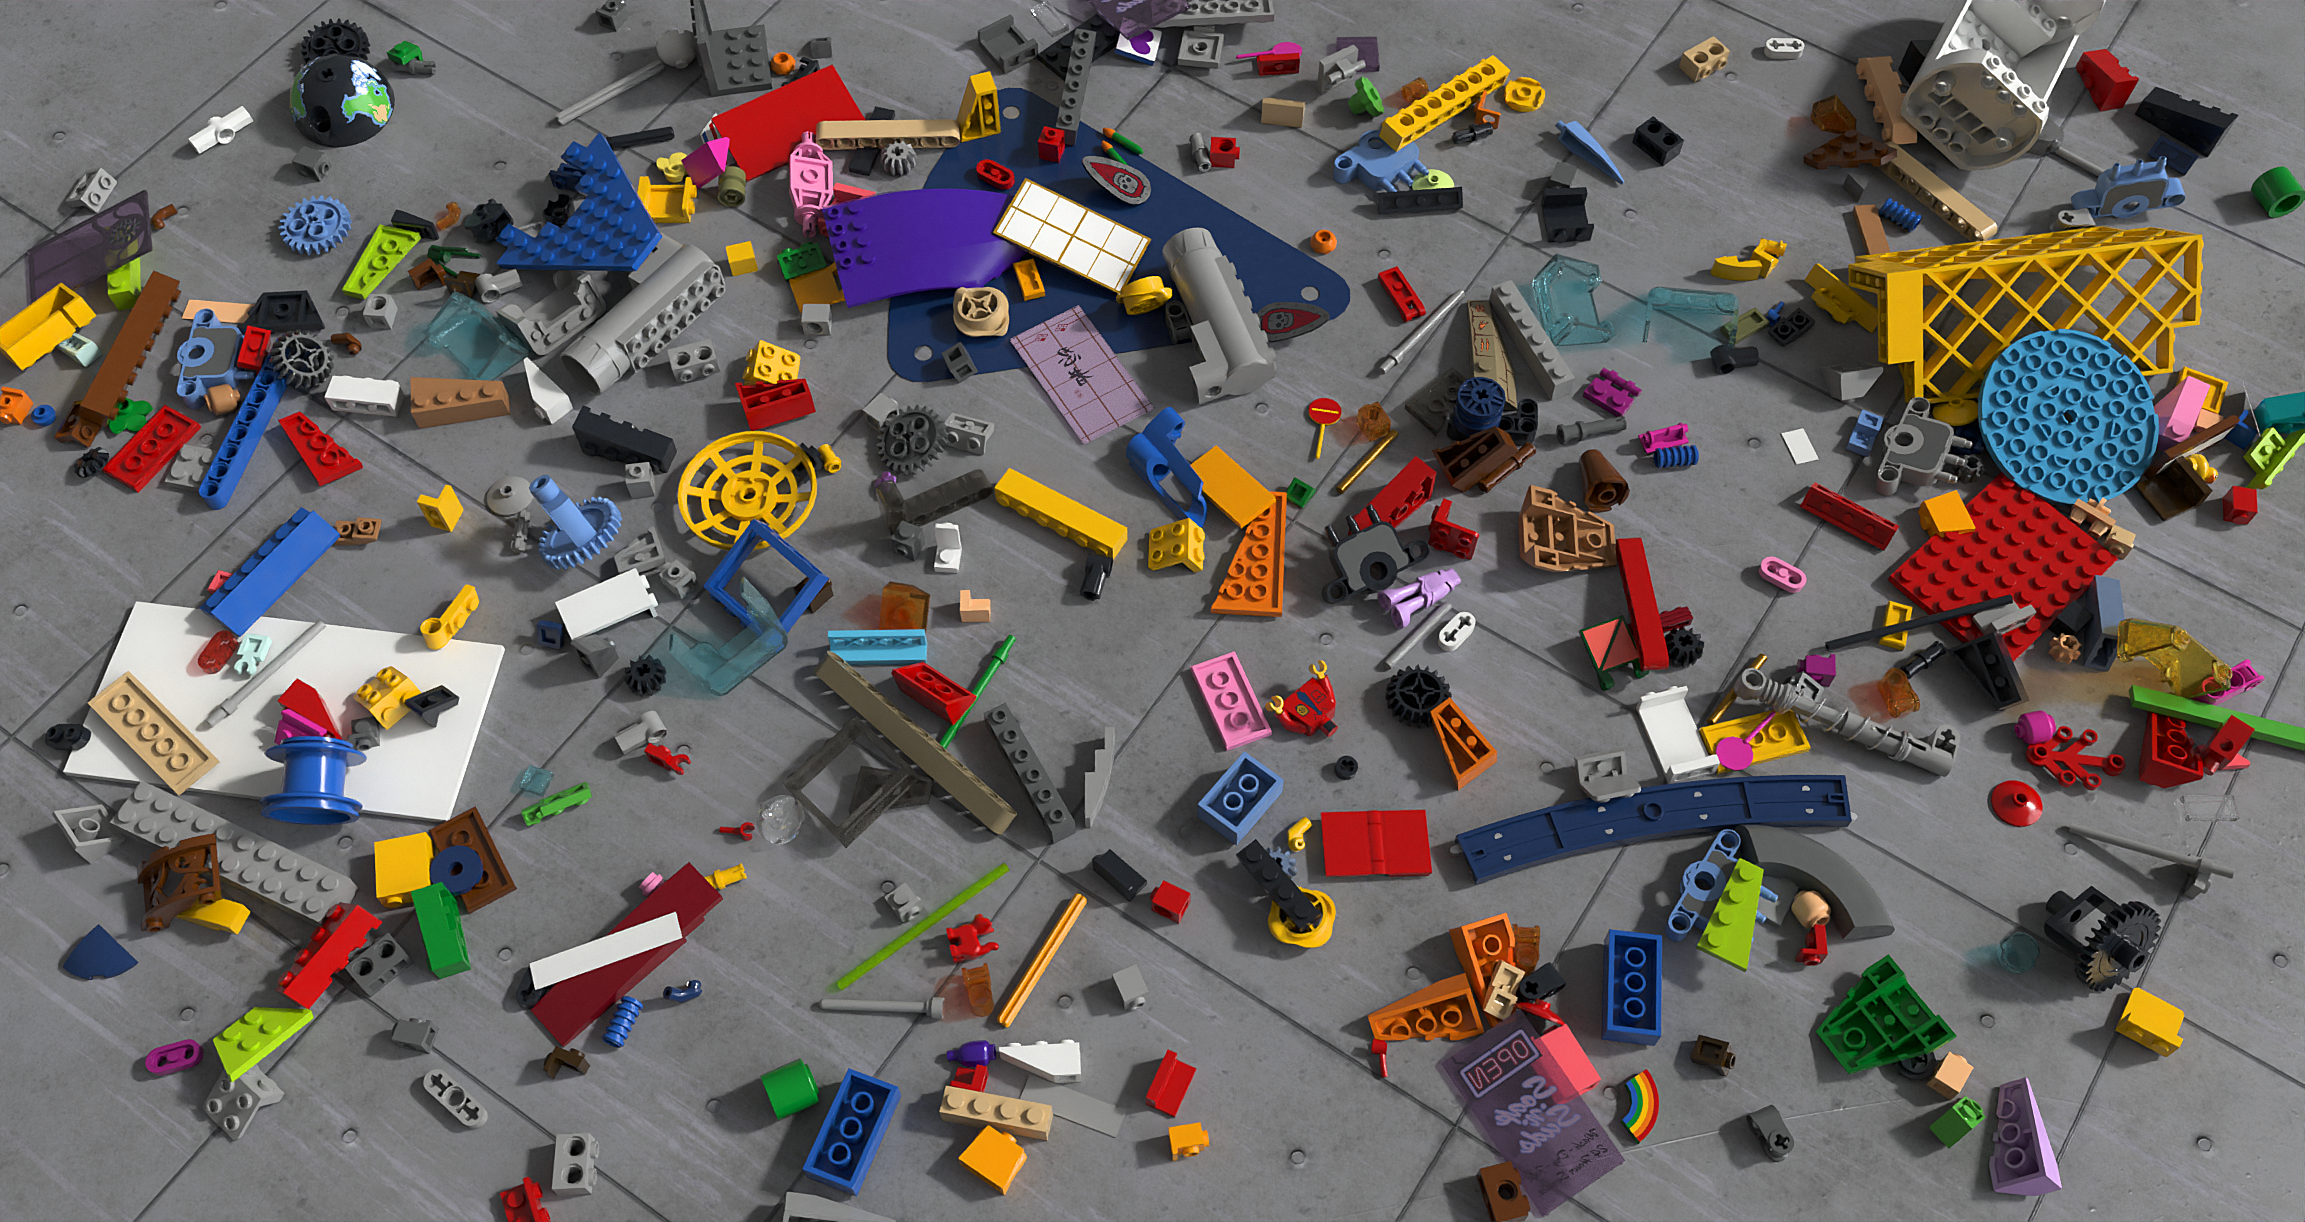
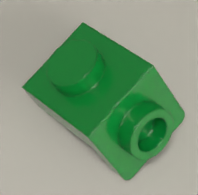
(405, 52)

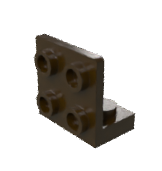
(2174, 490)

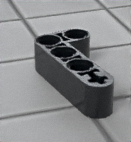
(1512, 425)

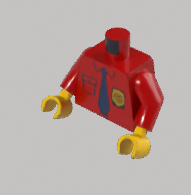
(1309, 706)

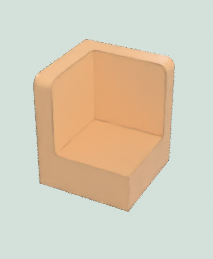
(973, 609)

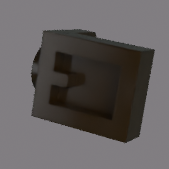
(1714, 1054)

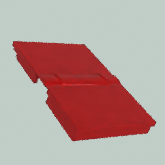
(1376, 843)

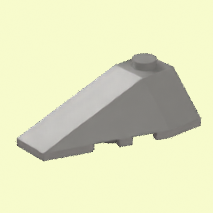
(812, 1208)

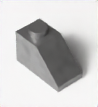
(2049, 139)
(595, 653)

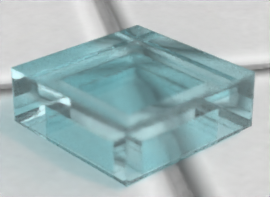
(536, 780)

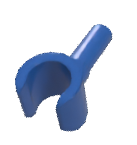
(1773, 316)

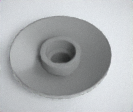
(509, 503)

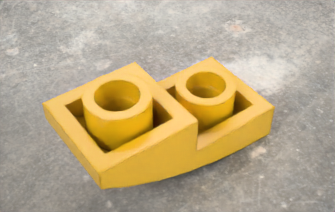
(1732, 269)

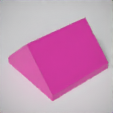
(707, 161)

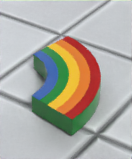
(1643, 1106)

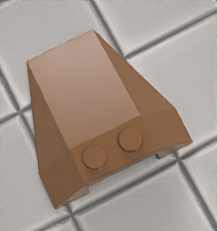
(1561, 536)

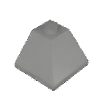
(1850, 379)

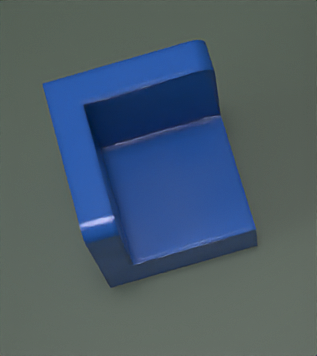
(2242, 433)

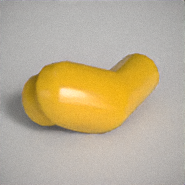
(1295, 834)

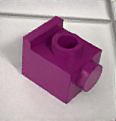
(1818, 668)

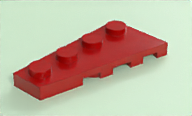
(318, 451)

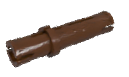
(1514, 463)

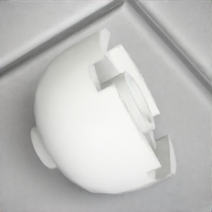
(676, 48)

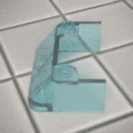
(1693, 301)
(740, 657)

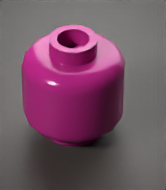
(2035, 727)

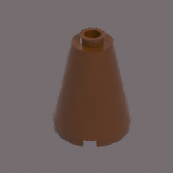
(1601, 482)

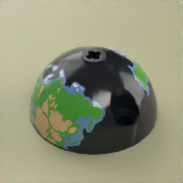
(346, 92)

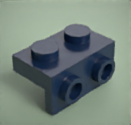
(566, 177)
(1971, 433)

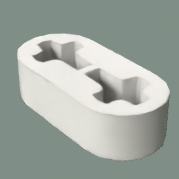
(1784, 48)
(1460, 635)

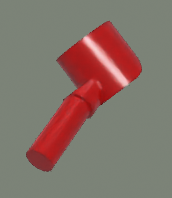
(739, 830)
(1380, 1047)

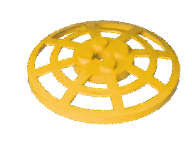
(746, 482)

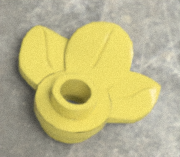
(672, 167)

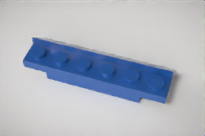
(270, 571)

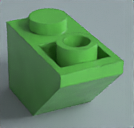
(1958, 1121)

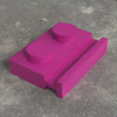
(296, 725)

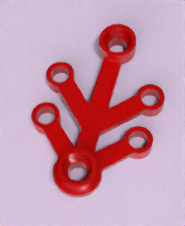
(2072, 759)

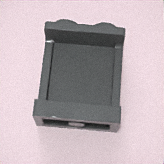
(1007, 45)

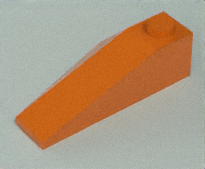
(1479, 949)
(1433, 1012)

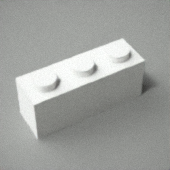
(364, 395)

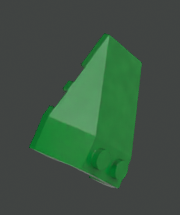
(1882, 1021)

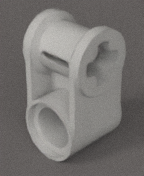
(2072, 220)

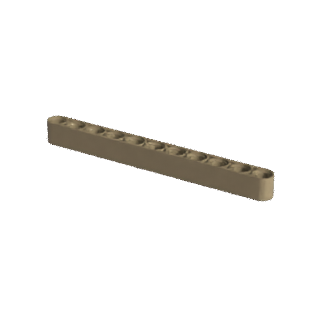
(915, 743)

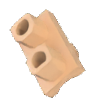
(2095, 514)

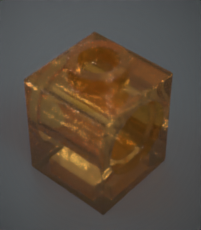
(1373, 429)

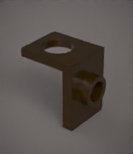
(463, 283)

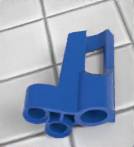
(1155, 455)

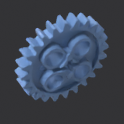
(315, 225)

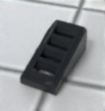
(413, 223)

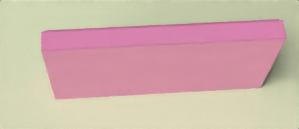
(1230, 701)

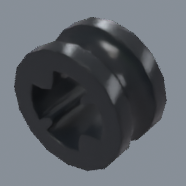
(1346, 760)

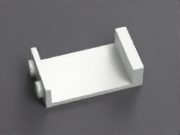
(606, 604)
(1675, 735)

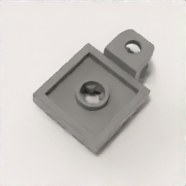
(1204, 38)

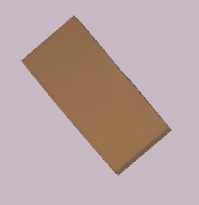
(359, 532)

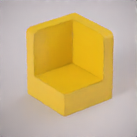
(741, 258)
(1768, 262)

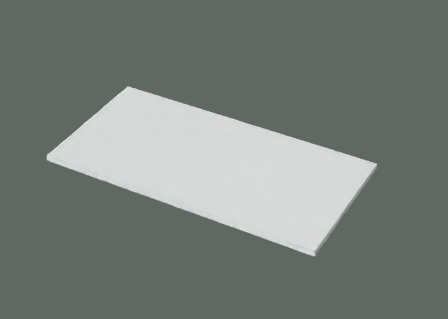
(407, 776)

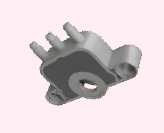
(1918, 450)

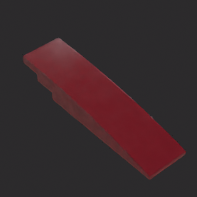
(585, 997)

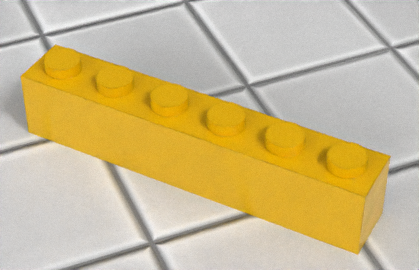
(1060, 514)

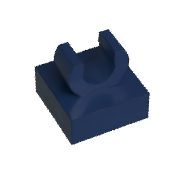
(550, 634)

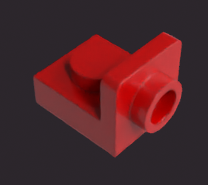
(1815, 948)

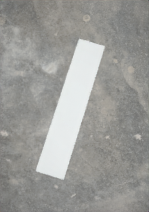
(605, 950)

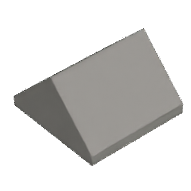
(89, 831)

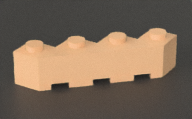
(1885, 91)

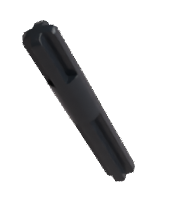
(640, 137)

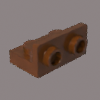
(76, 428)

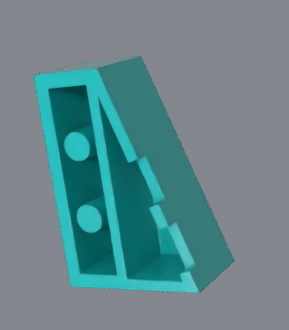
(2282, 412)

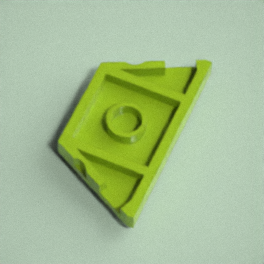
(257, 1036)

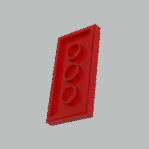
(151, 448)

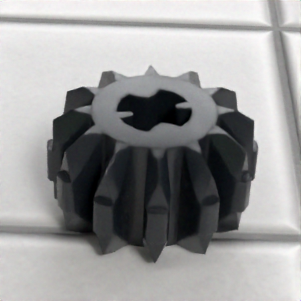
(1684, 646)
(645, 675)

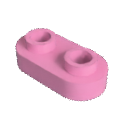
(1782, 574)

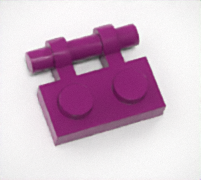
(1608, 397)

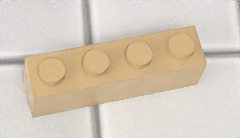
(997, 1111)

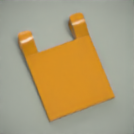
(817, 287)

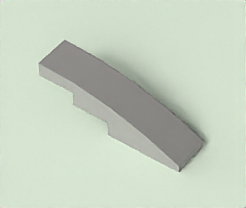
(1097, 782)

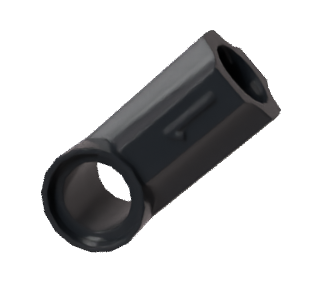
(1728, 359)
(1097, 570)

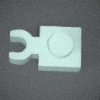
(252, 649)

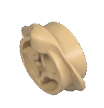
(975, 311)

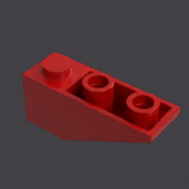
(309, 704)

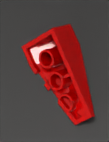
(2168, 753)

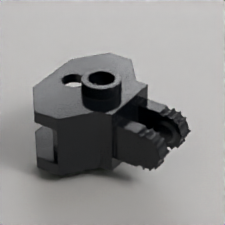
(488, 221)

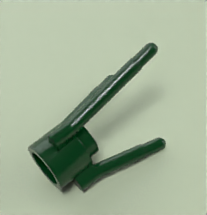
(442, 255)

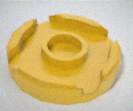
(1524, 94)

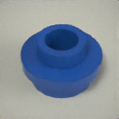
(43, 415)

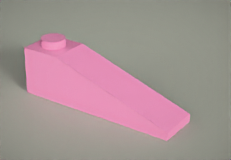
(2179, 412)

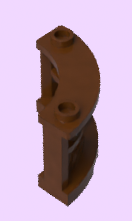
(154, 873)

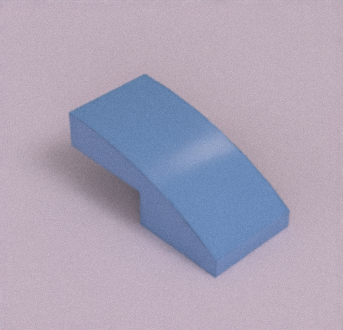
(1864, 433)

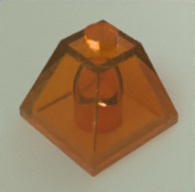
(904, 607)

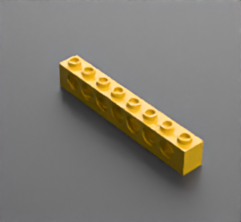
(1443, 103)

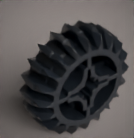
(1430, 690)

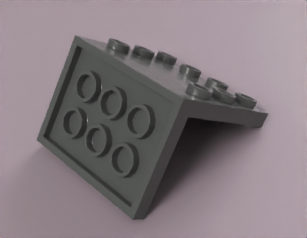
(731, 58)

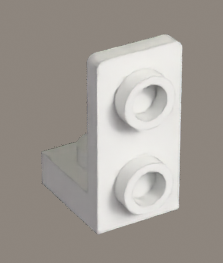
(948, 548)

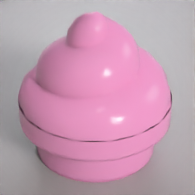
(651, 880)

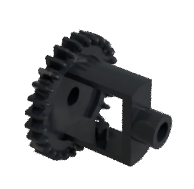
(2116, 948)

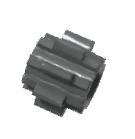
(1970, 470)

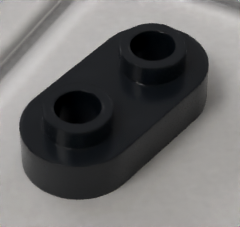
(67, 736)

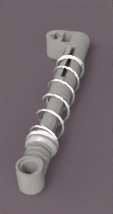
(1898, 745)

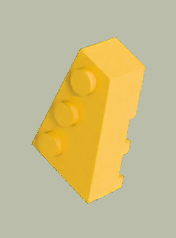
(979, 108)

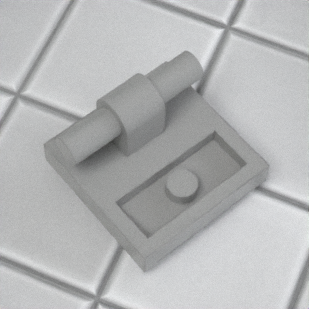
(1338, 69)

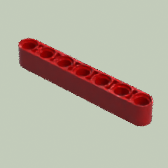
(1641, 604)

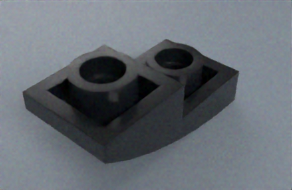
(1792, 327)

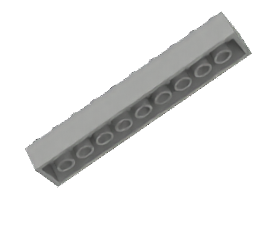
(243, 857)

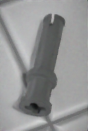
(1582, 430)

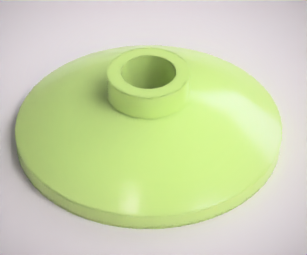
(1433, 180)

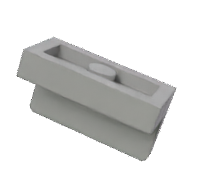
(2003, 618)

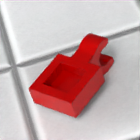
(662, 757)

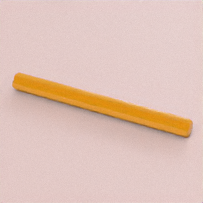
(1041, 960)

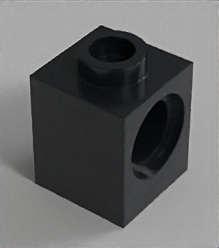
(2071, 620)

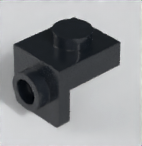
(813, 454)

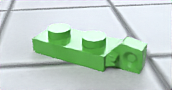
(556, 803)

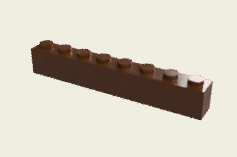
(129, 349)

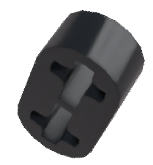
(526, 987)

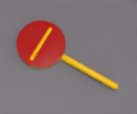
(1324, 412)

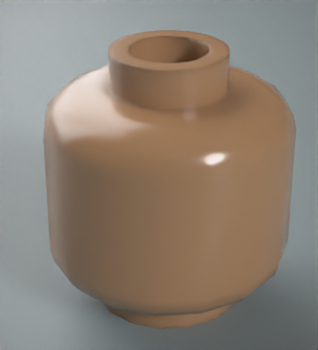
(222, 399)

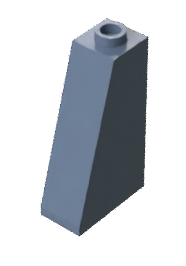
(2101, 632)

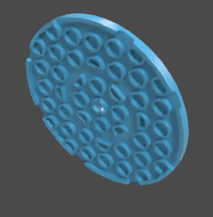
(2110, 410)

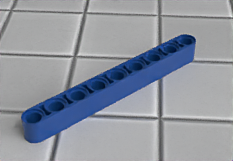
(243, 436)

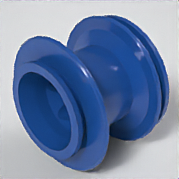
(313, 782)

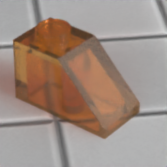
(1832, 116)

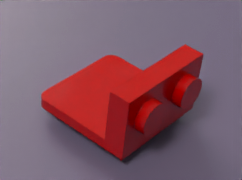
(1451, 536)

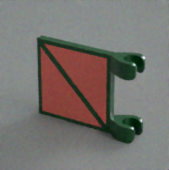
(1610, 648)

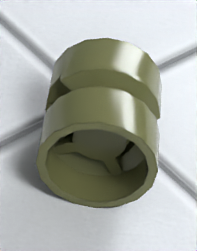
(732, 187)

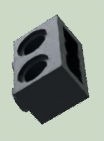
(1658, 141)

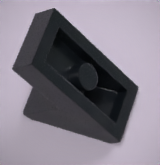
(431, 703)

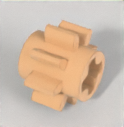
(2065, 648)

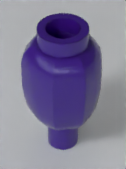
(973, 1053)

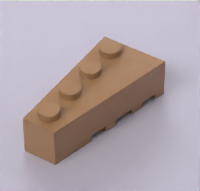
(456, 400)

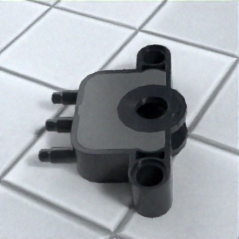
(1357, 552)

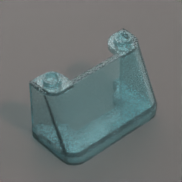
(1567, 302)
(475, 338)

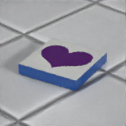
(1141, 47)

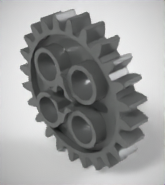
(912, 440)

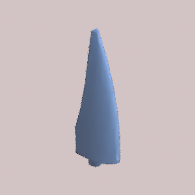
(1582, 144)

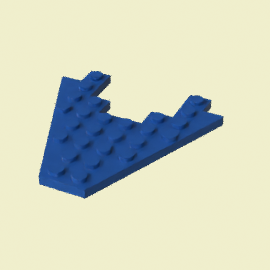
(603, 234)

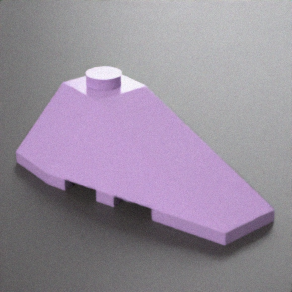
(2022, 1151)

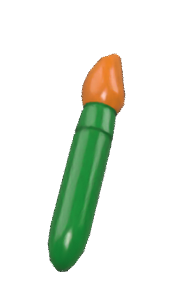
(1110, 133)
(1108, 148)

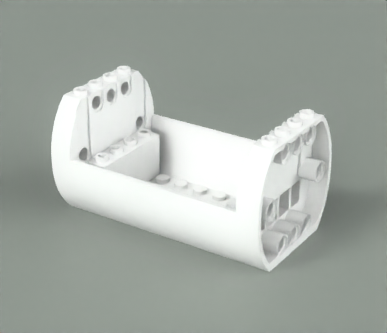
(1992, 100)

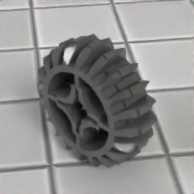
(299, 370)

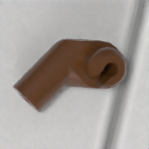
(162, 214)
(353, 344)

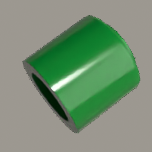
(2278, 192)
(790, 1088)

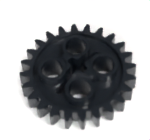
(344, 37)

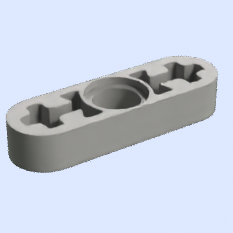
(453, 1087)

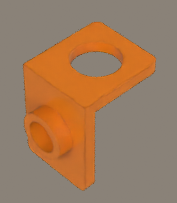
(1481, 112)

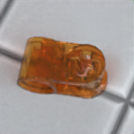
(1898, 697)
(1526, 945)
(978, 985)

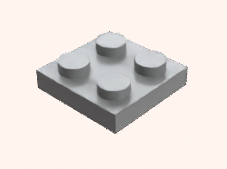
(190, 467)

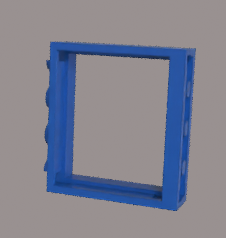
(738, 554)

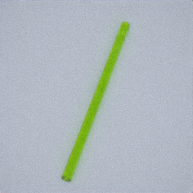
(922, 926)

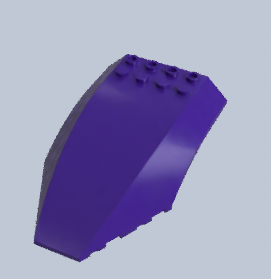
(918, 242)

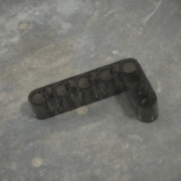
(932, 503)

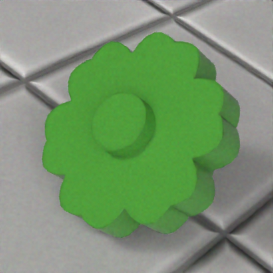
(1366, 99)

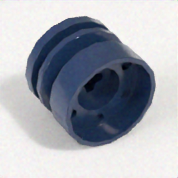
(1478, 405)

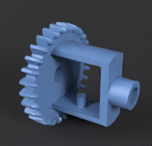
(577, 529)

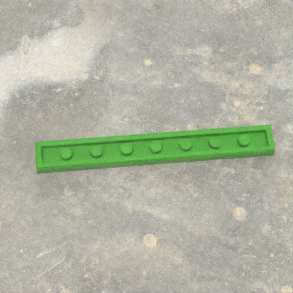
(2214, 716)

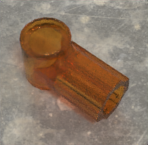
(1415, 90)

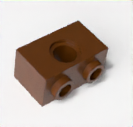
(1503, 1177)

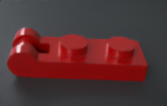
(1401, 293)

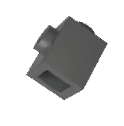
(908, 540)

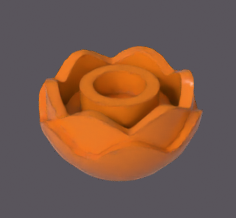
(782, 63)
(1323, 241)

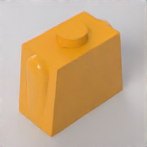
(1944, 515)
(994, 1158)

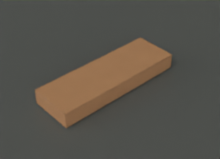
(1870, 229)

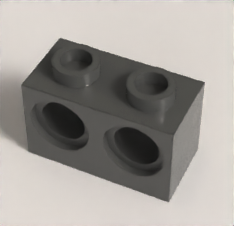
(382, 969)

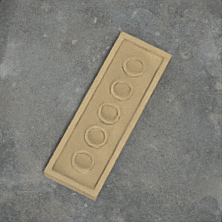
(153, 732)

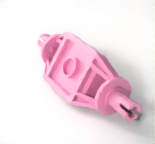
(809, 183)

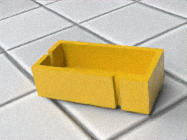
(43, 325)

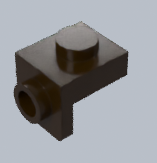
(560, 1057)

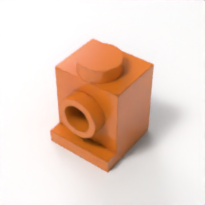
(14, 405)

